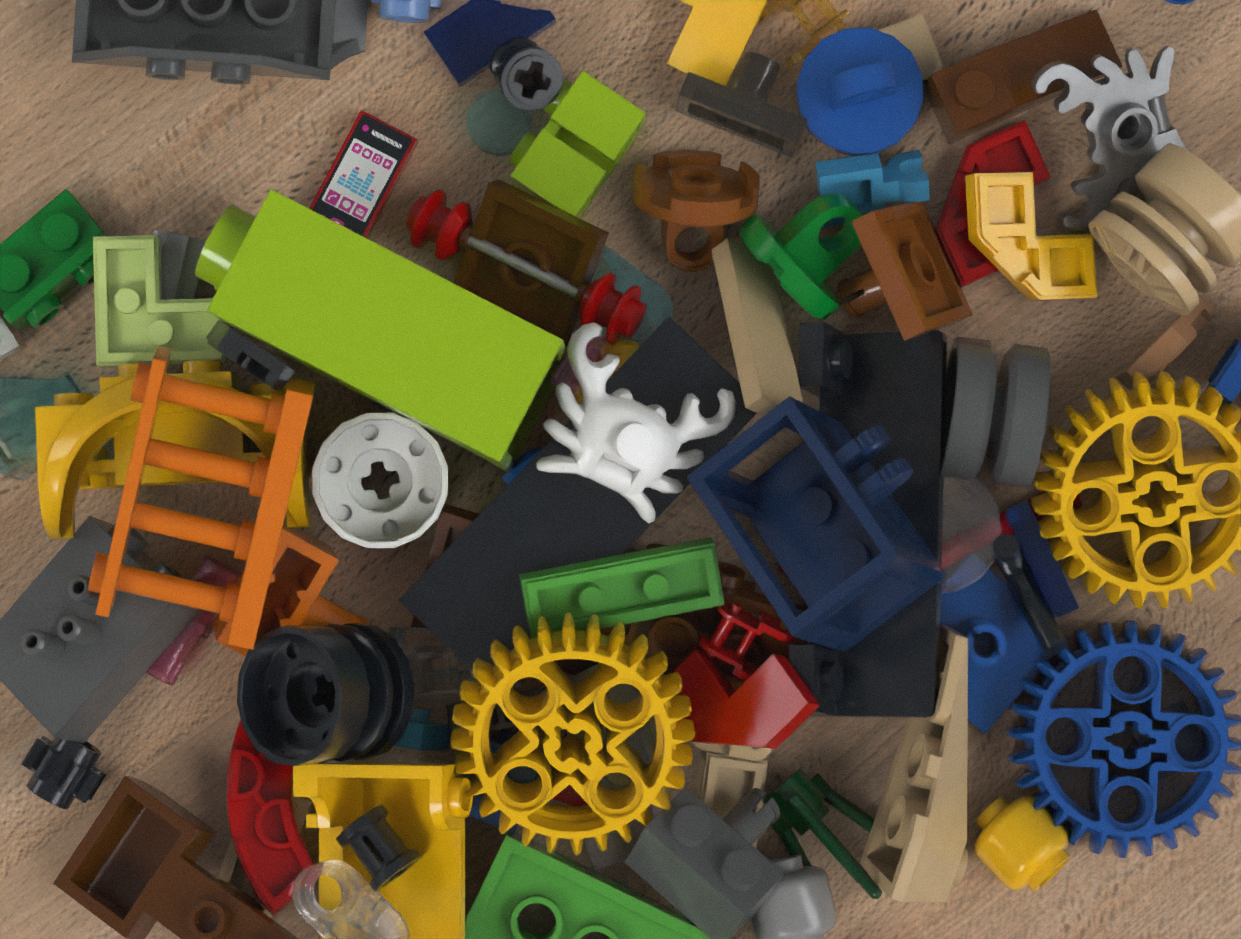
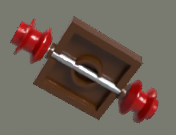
(528, 260)

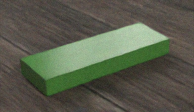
(625, 587)

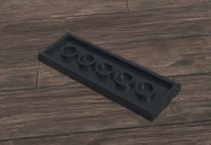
(563, 517)

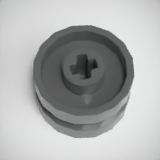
(1002, 413)

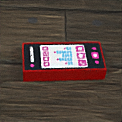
(364, 174)

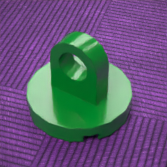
(800, 256)

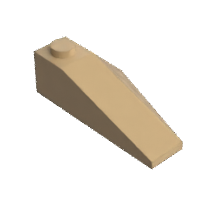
(922, 815)

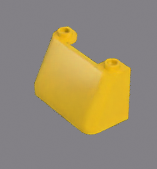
(424, 810)

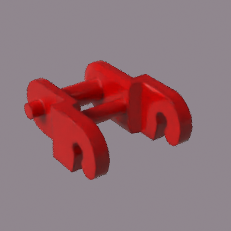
(755, 626)

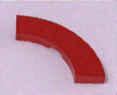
(264, 823)

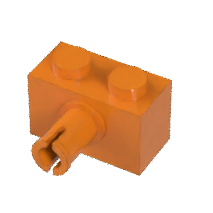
(294, 588)

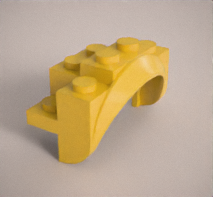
(79, 426)

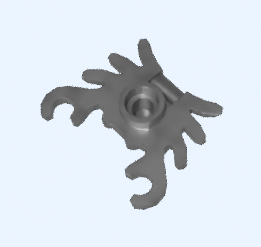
(1122, 120)

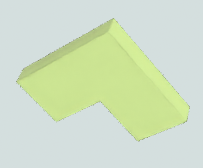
(131, 311)

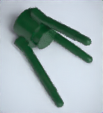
(803, 809)

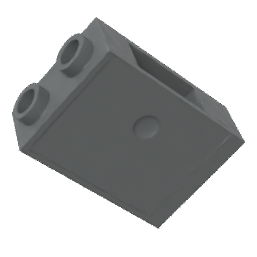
(79, 664)

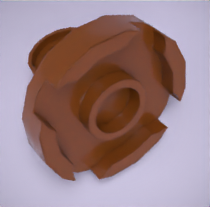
(694, 191)

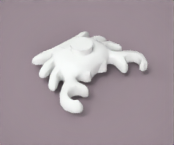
(622, 439)

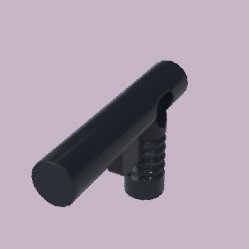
(1028, 595)

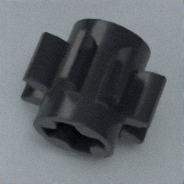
(63, 771)

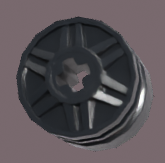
(325, 693)

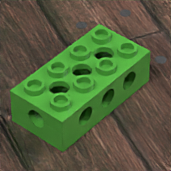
(576, 895)

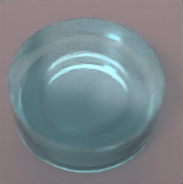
(497, 124)

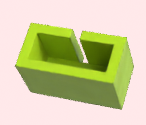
(578, 146)

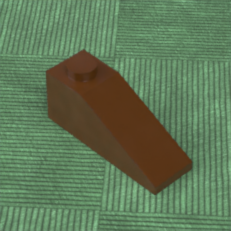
(999, 80)

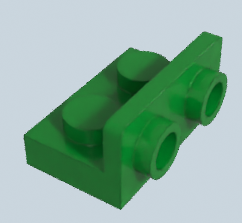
(46, 261)

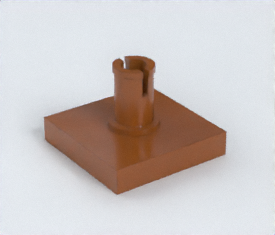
(906, 272)

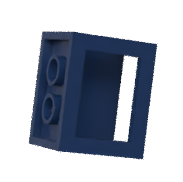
(824, 523)

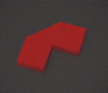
(1001, 152)
(756, 714)

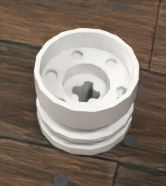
(348, 457)

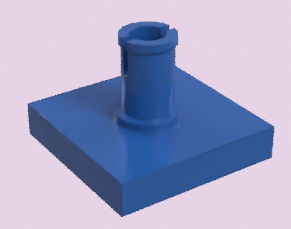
(998, 645)

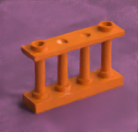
(251, 540)

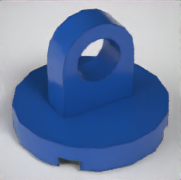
(859, 91)

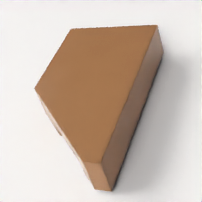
(1168, 344)

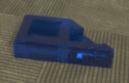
(474, 31)
(1040, 560)

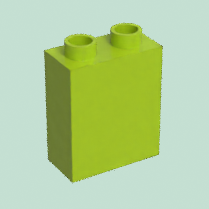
(381, 326)

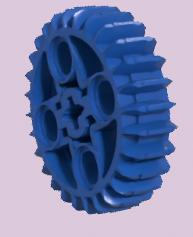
(1144, 822)

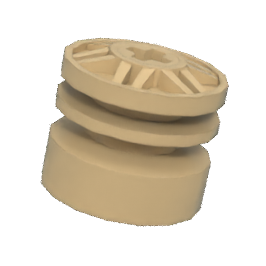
(1165, 242)

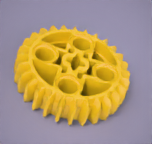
(1129, 476)
(568, 759)

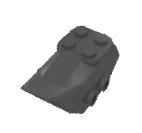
(221, 36)

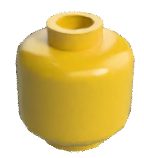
(1021, 843)

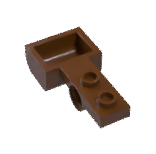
(143, 870)

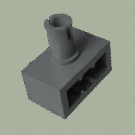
(709, 861)

